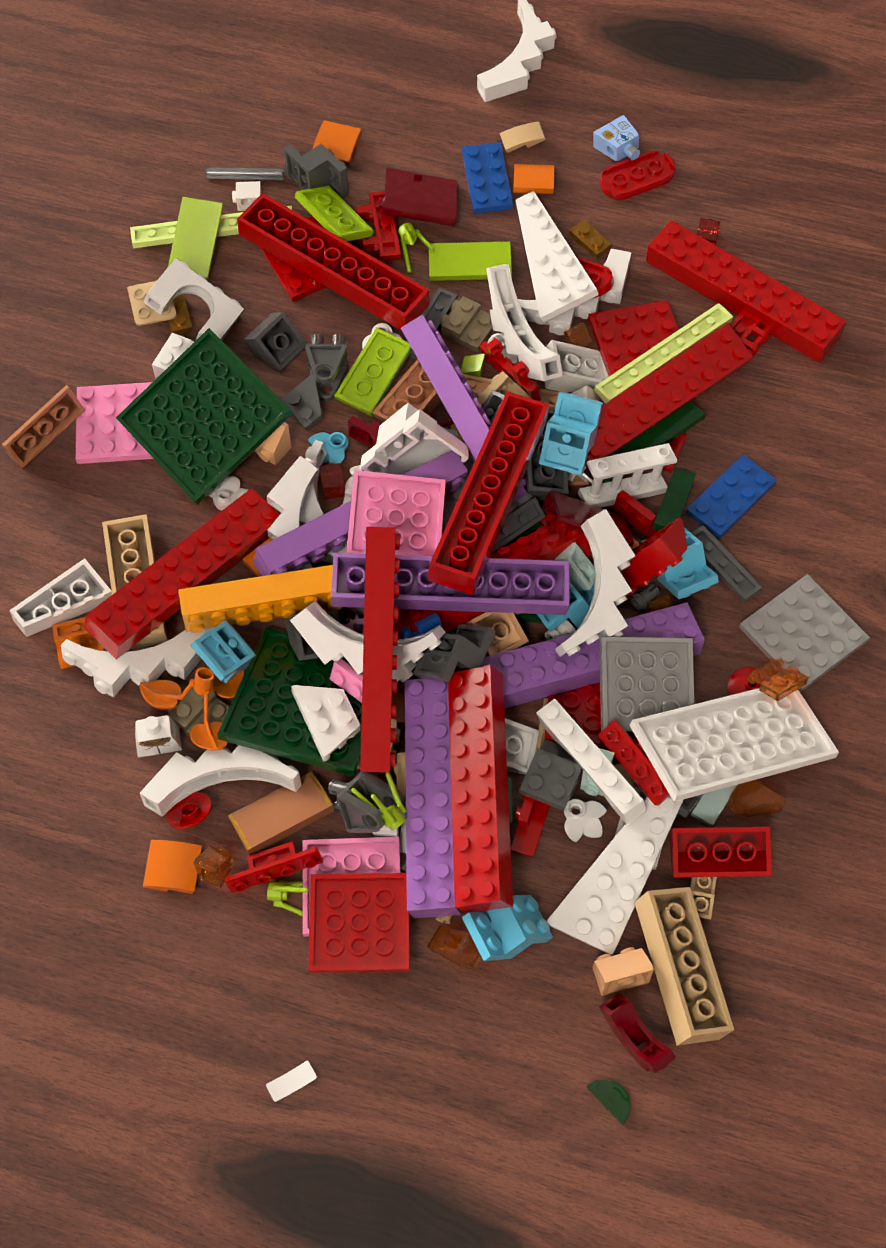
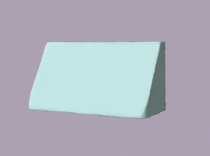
(580, 568)

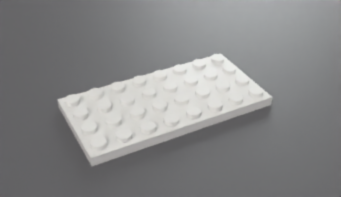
(731, 741)

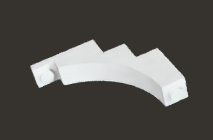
(289, 497)

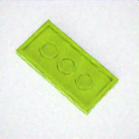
(334, 213)
(196, 234)
(467, 260)
(373, 371)

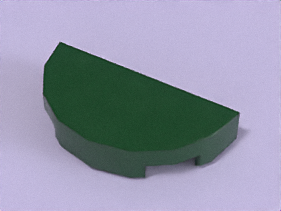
(613, 1098)

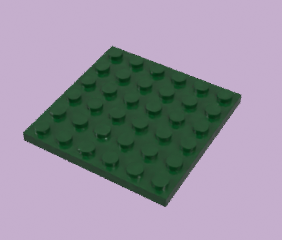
(203, 416)
(268, 716)

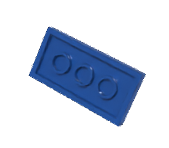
(487, 178)
(731, 496)

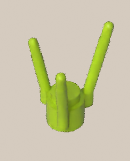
(409, 236)
(391, 816)
(281, 891)

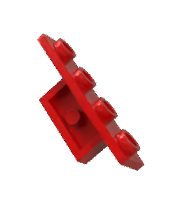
(635, 513)
(635, 761)
(531, 820)
(271, 864)

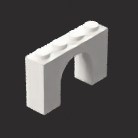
(180, 280)

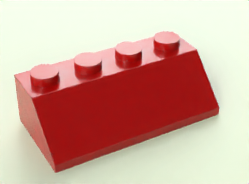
(655, 555)
(720, 851)

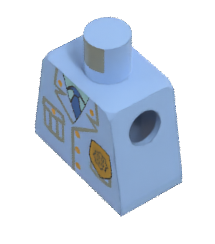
(617, 140)

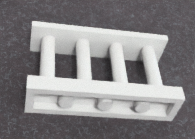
(633, 462)

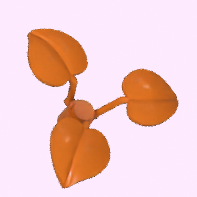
(165, 693)

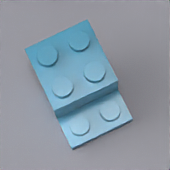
(570, 433)
(691, 573)
(578, 607)
(224, 651)
(509, 930)

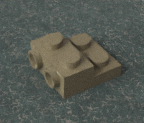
(467, 324)
(191, 711)

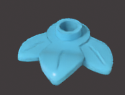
(335, 453)

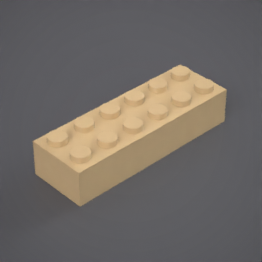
(128, 554)
(683, 966)

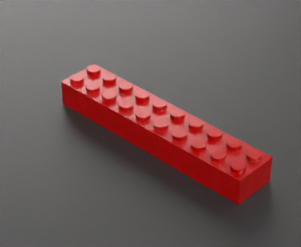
(333, 262)
(742, 287)
(668, 390)
(488, 493)
(542, 544)
(194, 562)
(378, 649)
(479, 791)

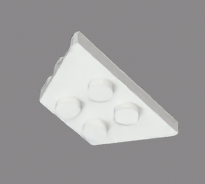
(327, 717)

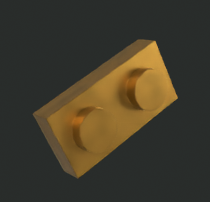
(590, 239)
(182, 322)

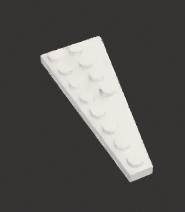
(554, 269)
(606, 894)

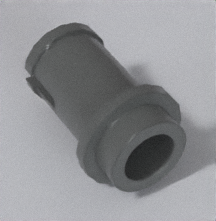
(641, 600)

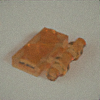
(782, 681)

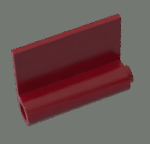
(419, 197)
(577, 512)

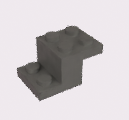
(316, 169)
(455, 653)
(551, 776)

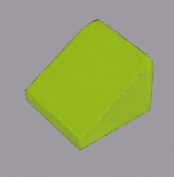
(473, 365)

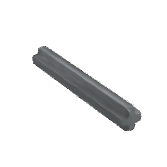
(245, 173)

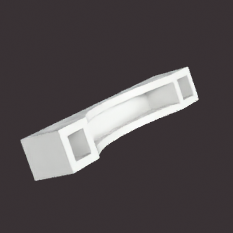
(600, 770)

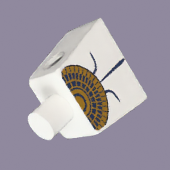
(157, 736)

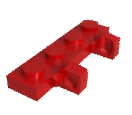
(385, 238)
(517, 372)

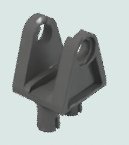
(327, 363)
(354, 811)

